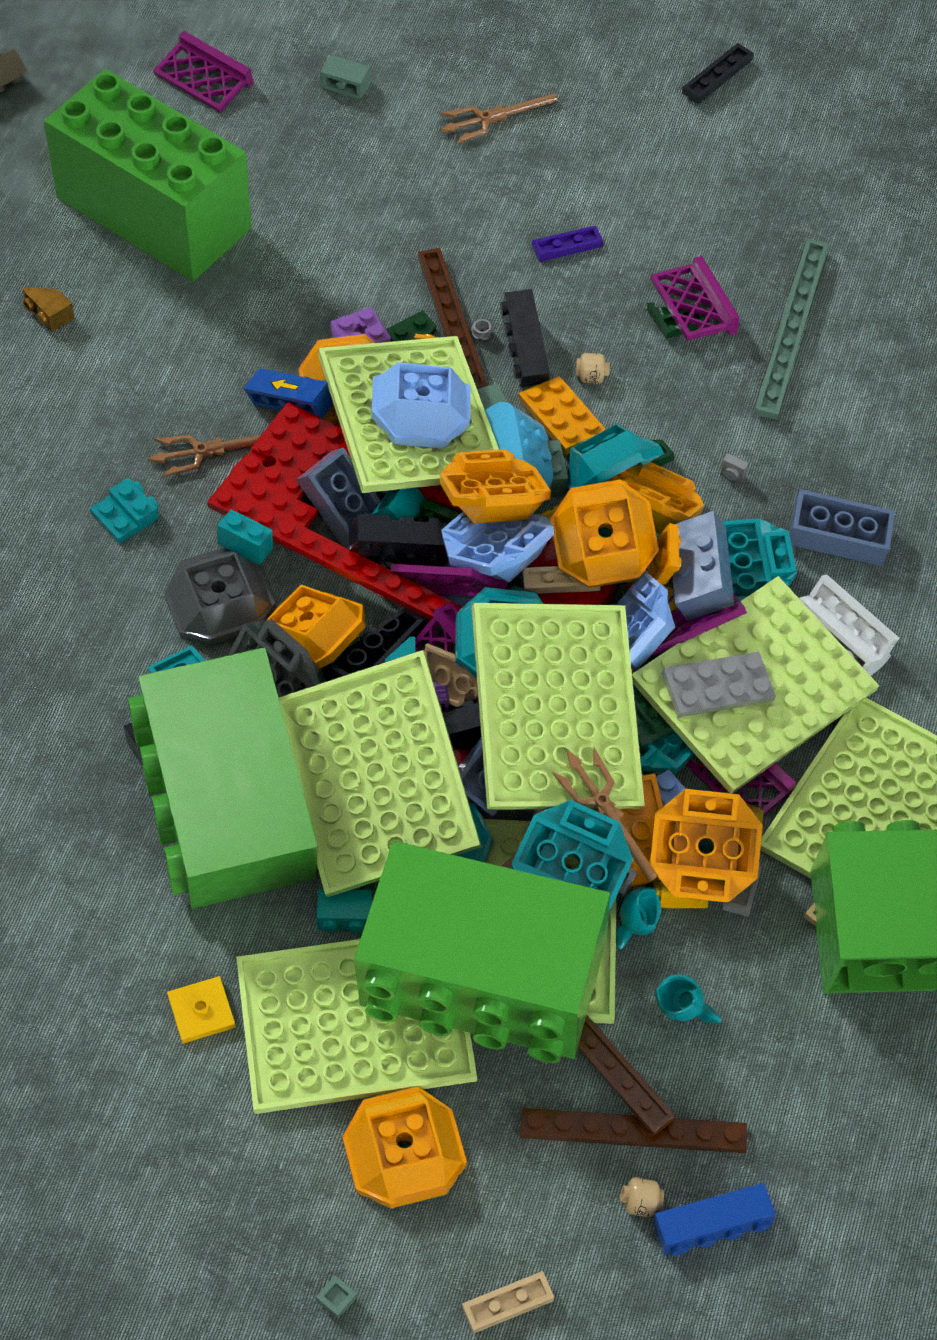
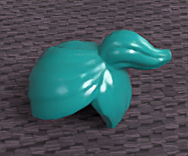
(638, 914)
(683, 1000)

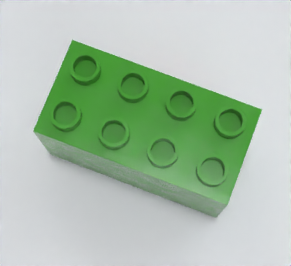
(149, 174)
(226, 777)
(876, 908)
(481, 951)

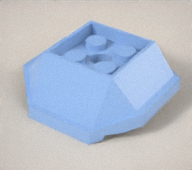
(420, 404)
(496, 547)
(647, 618)

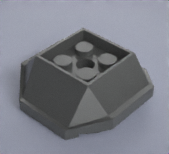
(212, 615)
(288, 659)

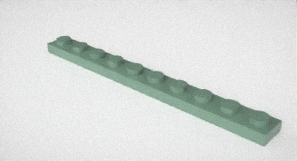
(791, 330)

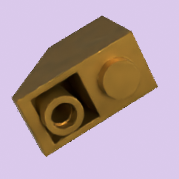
(49, 306)

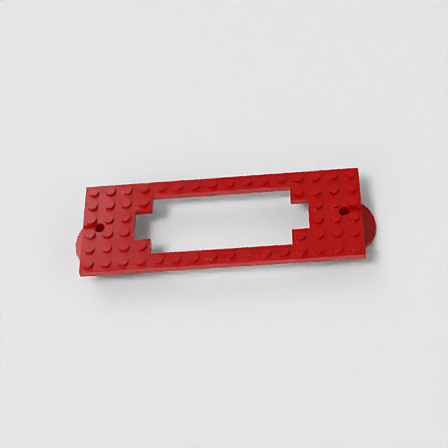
(267, 491)

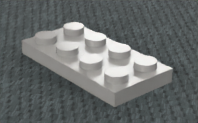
(718, 684)

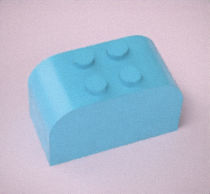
(522, 437)

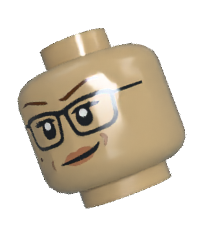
(592, 368)
(642, 1197)

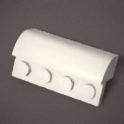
(851, 624)

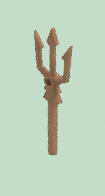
(492, 115)
(201, 450)
(604, 805)

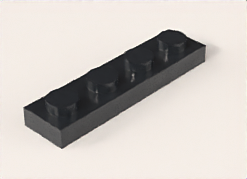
(717, 73)

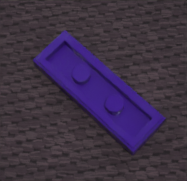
(567, 243)

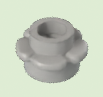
(482, 329)

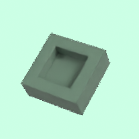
(336, 1296)

